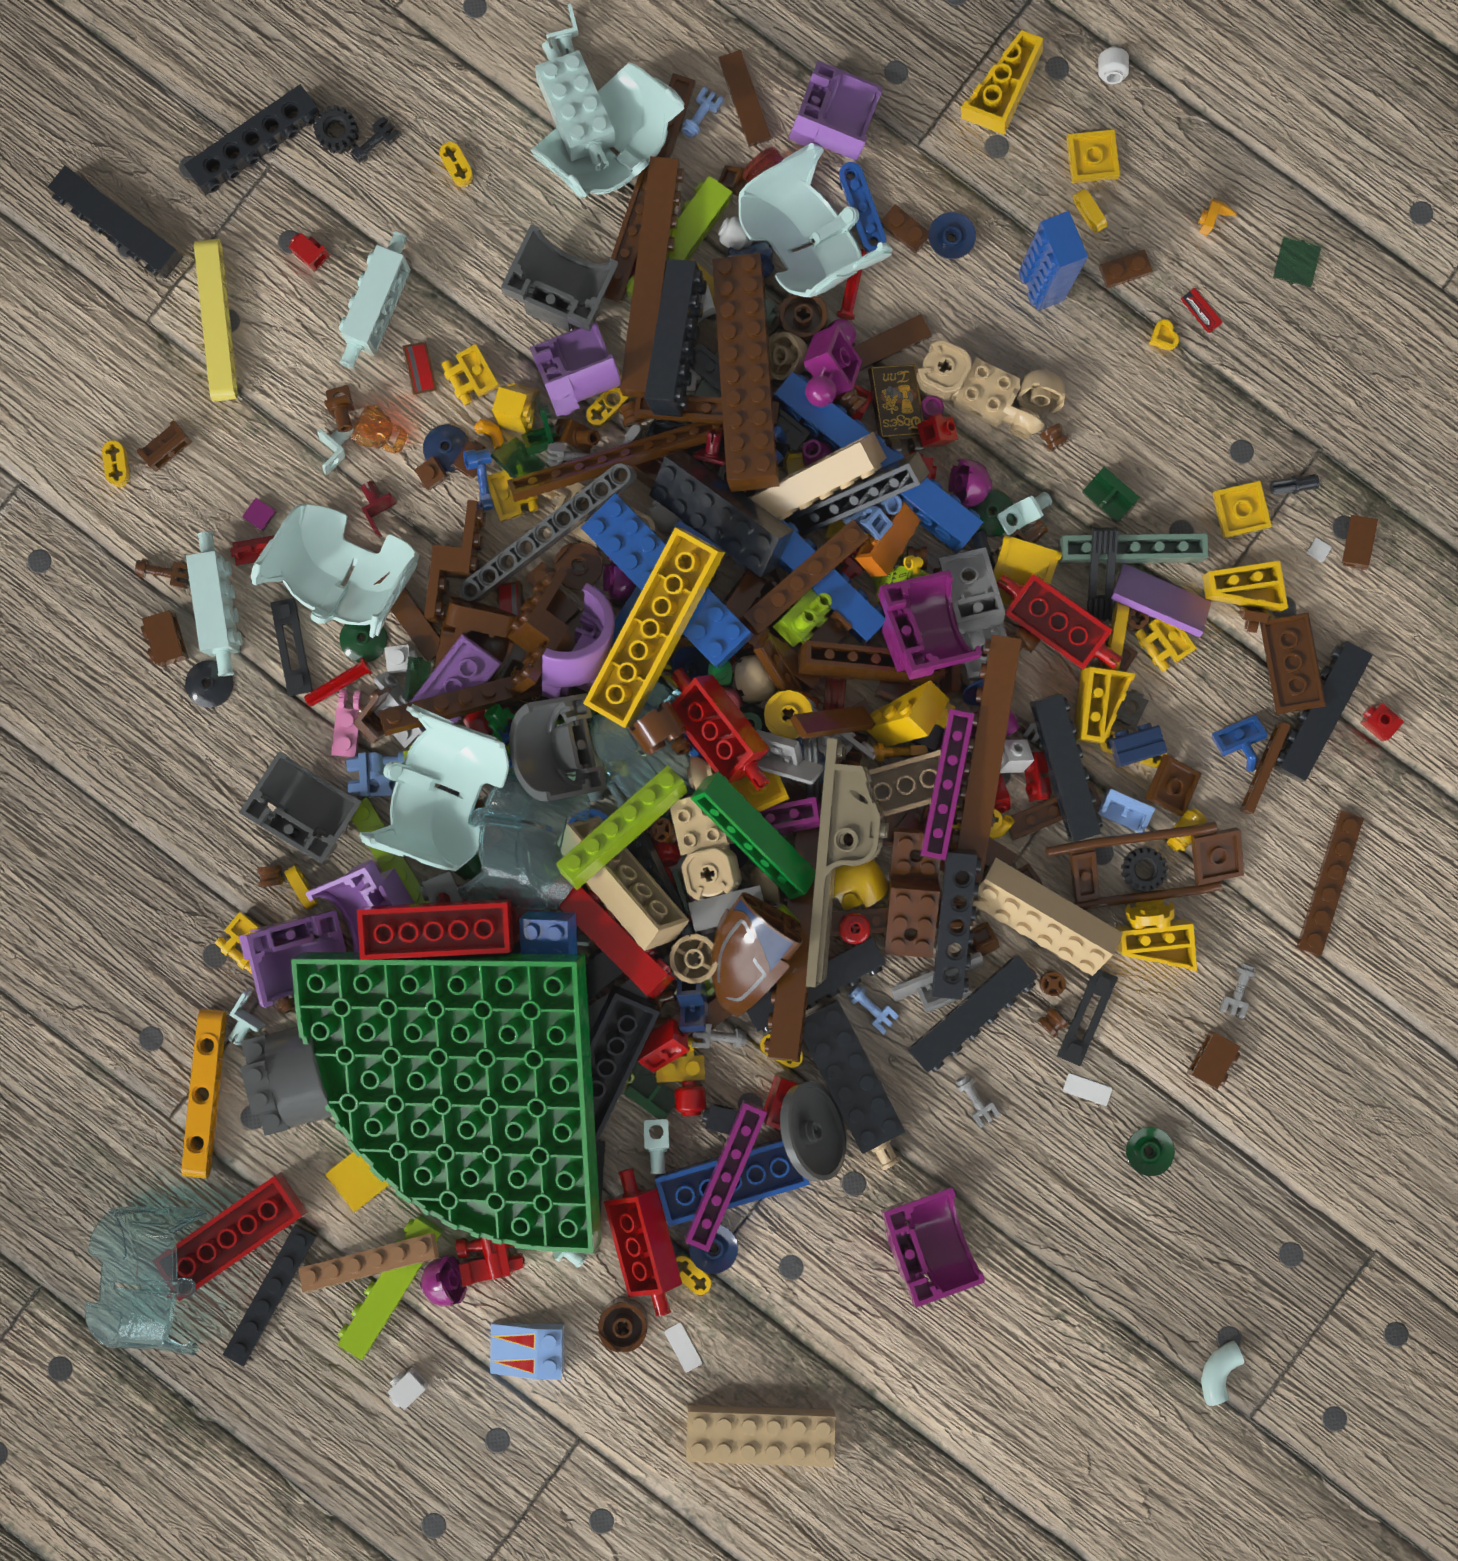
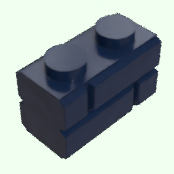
(1138, 745)

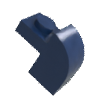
(693, 1005)

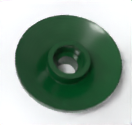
(991, 524)
(369, 649)
(1162, 1151)

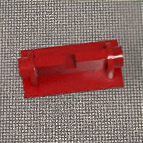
(248, 550)
(1037, 787)

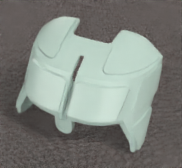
(640, 117)
(791, 214)
(315, 559)
(428, 820)

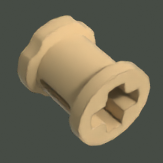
(886, 1155)

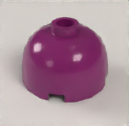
(969, 482)
(617, 583)
(443, 1282)

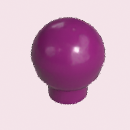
(815, 450)

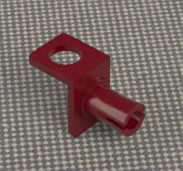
(712, 451)
(376, 504)

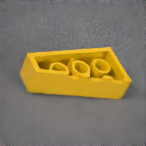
(1002, 89)

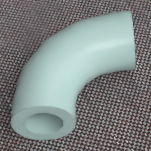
(1217, 1370)

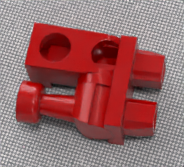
(494, 1264)

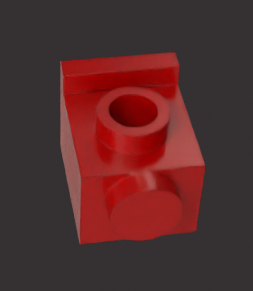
(308, 251)

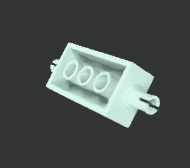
(575, 105)
(374, 300)
(214, 604)

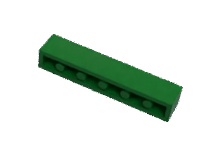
(754, 835)

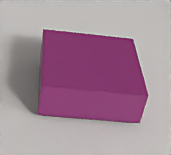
(259, 514)

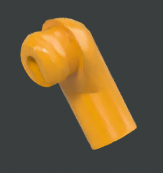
(491, 429)

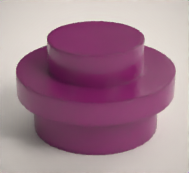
(932, 405)

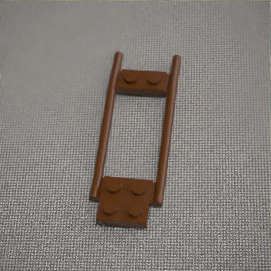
(1215, 858)

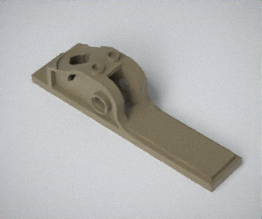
(840, 815)

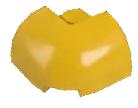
(860, 885)

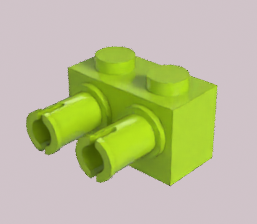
(803, 616)

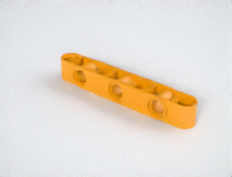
(200, 1112)

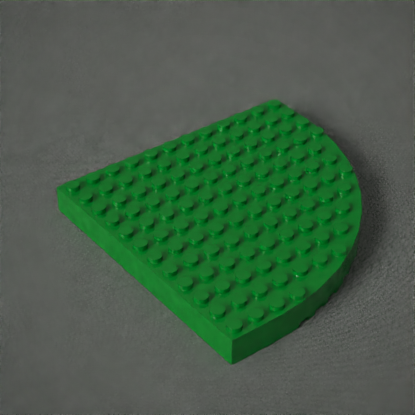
(464, 1086)

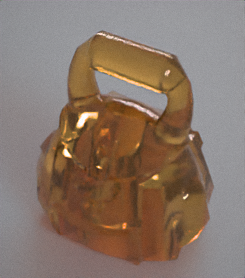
(375, 430)

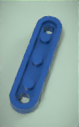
(859, 196)

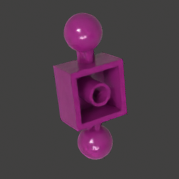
(831, 363)

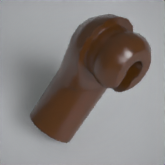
(665, 996)

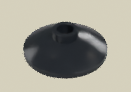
(216, 693)

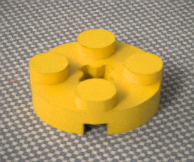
(773, 712)
(1150, 914)

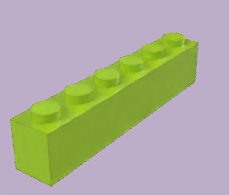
(696, 220)
(622, 827)
(383, 1297)

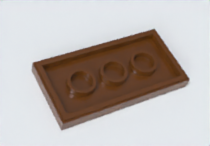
(1292, 663)

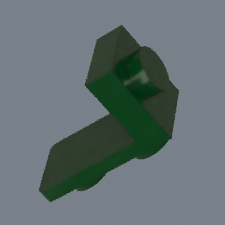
(539, 439)

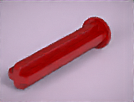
(850, 295)
(338, 683)

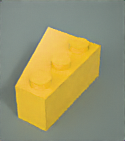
(515, 407)
(1248, 586)
(1098, 702)
(909, 715)
(1165, 945)

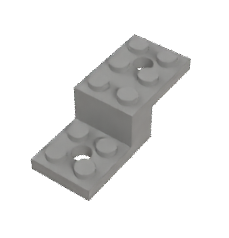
(975, 602)

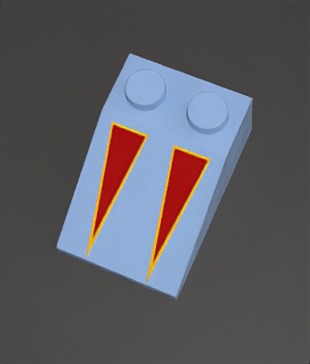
(527, 1350)

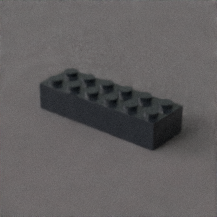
(675, 338)
(720, 515)
(615, 1047)
(850, 1077)

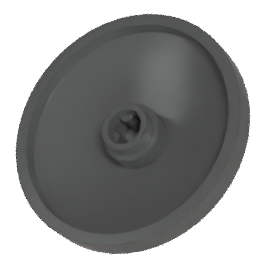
(813, 1131)

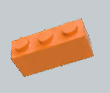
(881, 555)

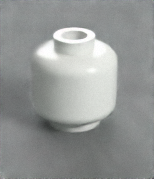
(1113, 65)
(733, 235)

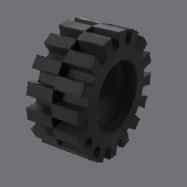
(326, 120)
(1157, 876)

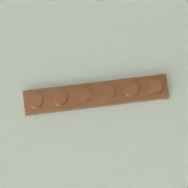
(368, 1263)

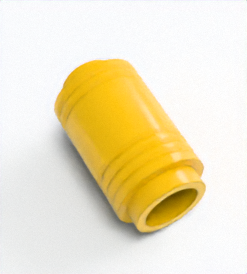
(1190, 818)

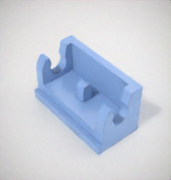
(1125, 810)

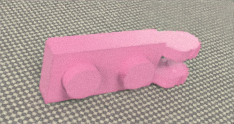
(345, 732)

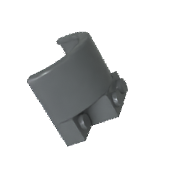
(556, 284)
(547, 751)
(304, 809)
(283, 1081)

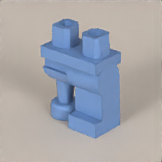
(873, 520)
(372, 779)

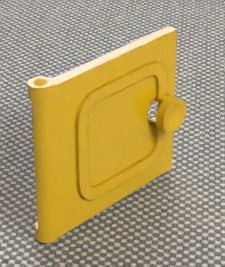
(1022, 559)

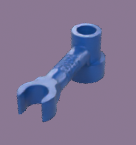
(479, 459)

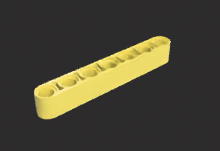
(216, 320)

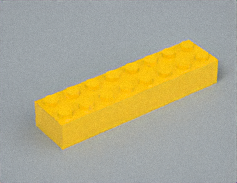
(654, 627)

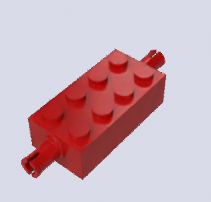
(1058, 621)
(719, 729)
(643, 1242)

